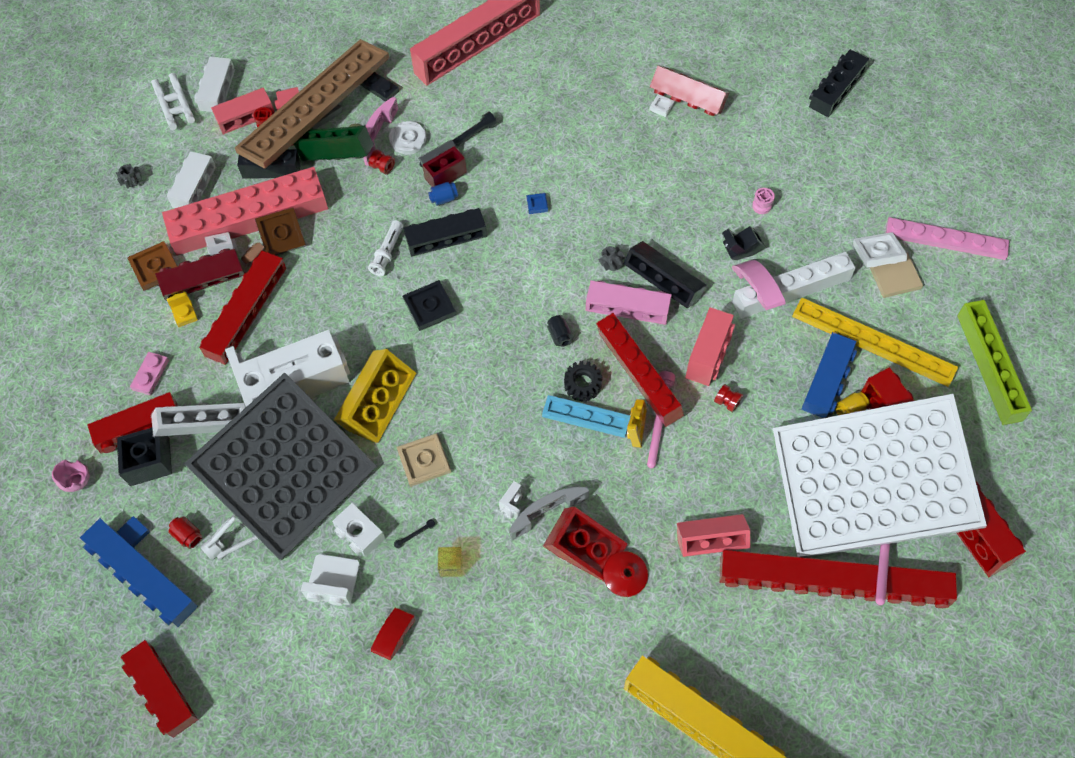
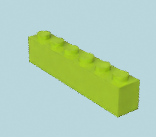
(994, 363)

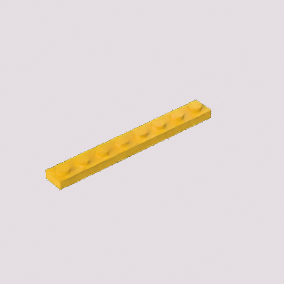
(876, 342)

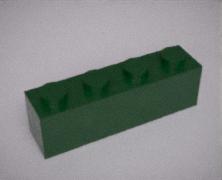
(334, 143)

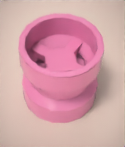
(763, 200)

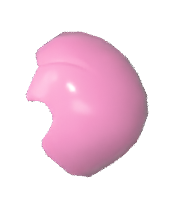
(65, 472)

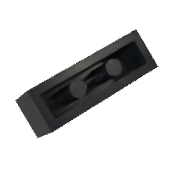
(285, 164)

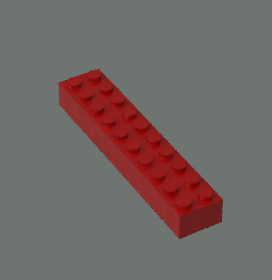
(991, 546)

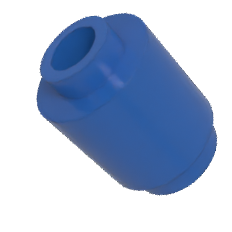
(443, 193)

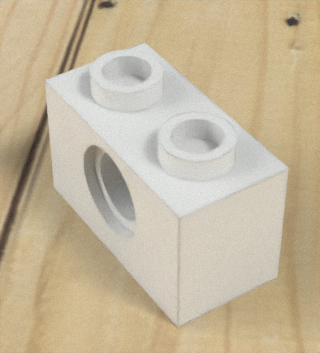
(353, 519)

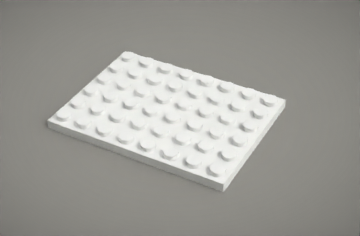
(878, 477)

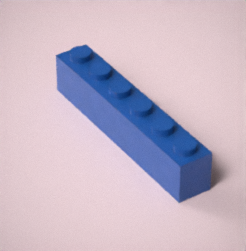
(139, 572)

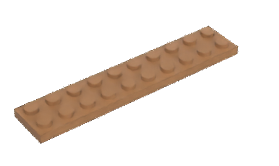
(311, 103)

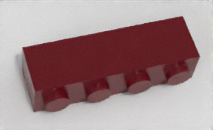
(199, 274)

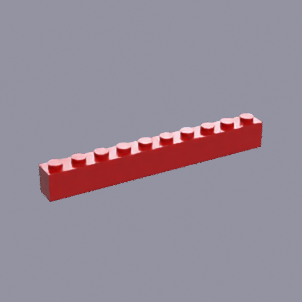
(836, 578)

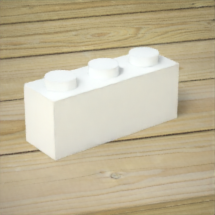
(215, 83)
(191, 180)

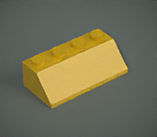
(375, 395)

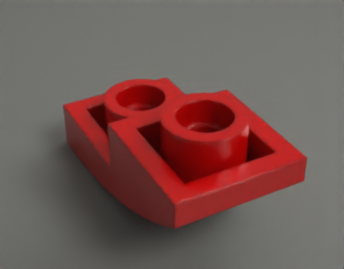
(391, 633)

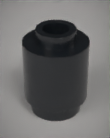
(559, 331)

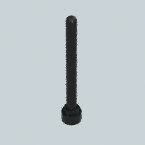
(486, 121)

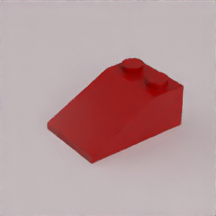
(583, 542)

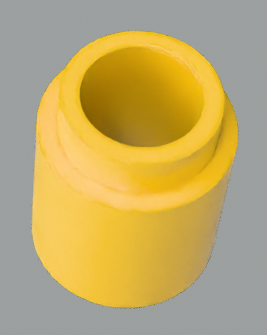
(853, 403)

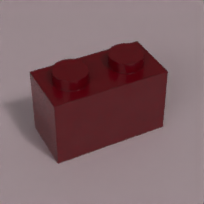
(445, 167)

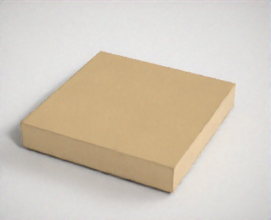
(896, 278)
(423, 459)

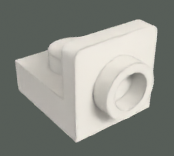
(510, 498)

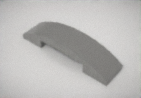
(571, 496)

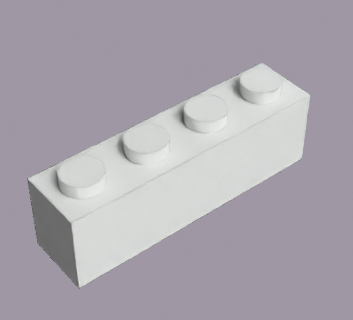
(193, 419)

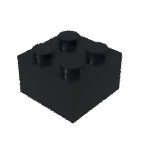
(143, 457)

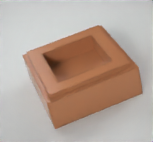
(252, 252)

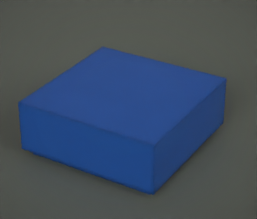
(537, 203)
(133, 531)

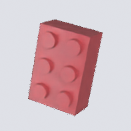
(710, 347)

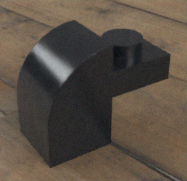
(742, 244)

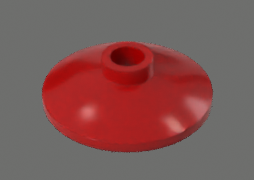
(616, 580)

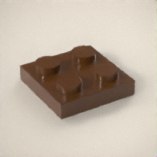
(280, 232)

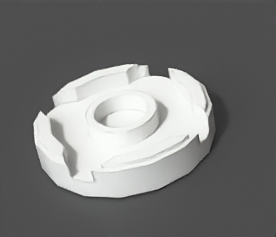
(407, 137)

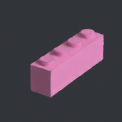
(628, 302)

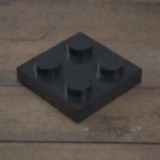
(429, 305)

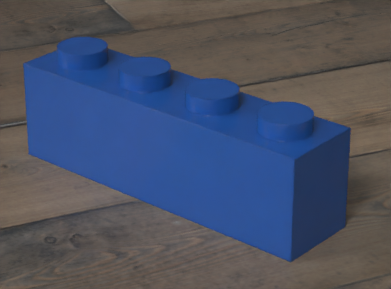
(829, 375)

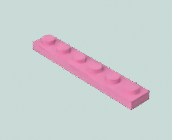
(948, 238)

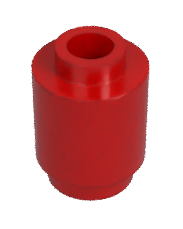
(184, 532)

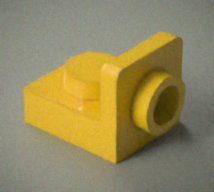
(182, 309)

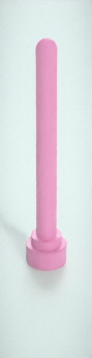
(669, 379)
(882, 574)

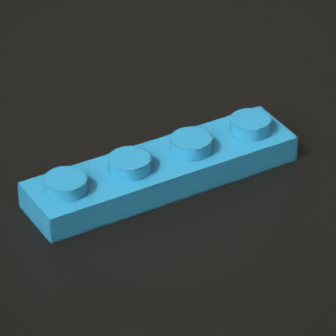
(586, 416)

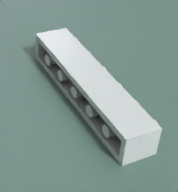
(799, 283)

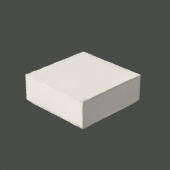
(661, 105)

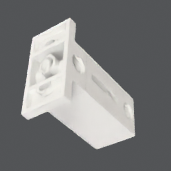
(311, 363)

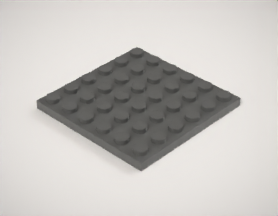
(280, 465)

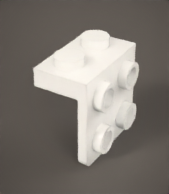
(331, 580)

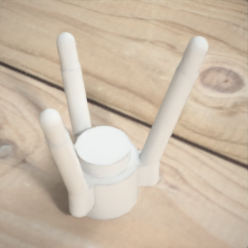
(214, 546)

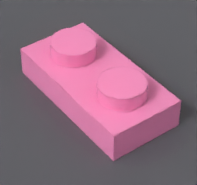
(149, 373)

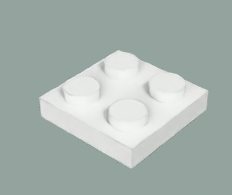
(879, 250)

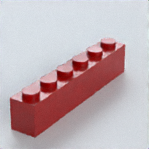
(243, 306)
(640, 370)

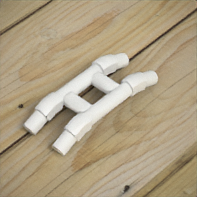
(165, 99)

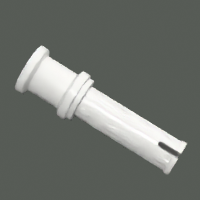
(384, 254)

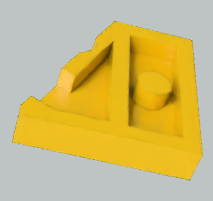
(637, 423)

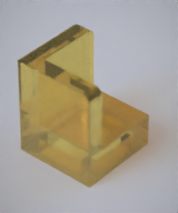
(450, 561)

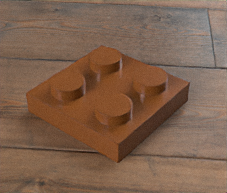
(149, 262)

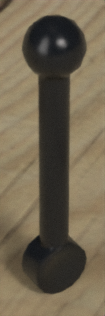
(429, 524)

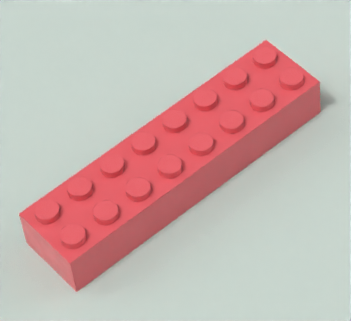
(470, 36)
(237, 209)

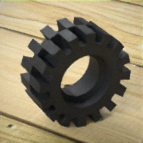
(583, 392)

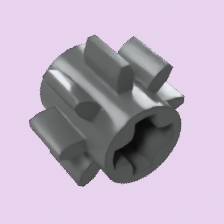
(128, 175)
(611, 258)

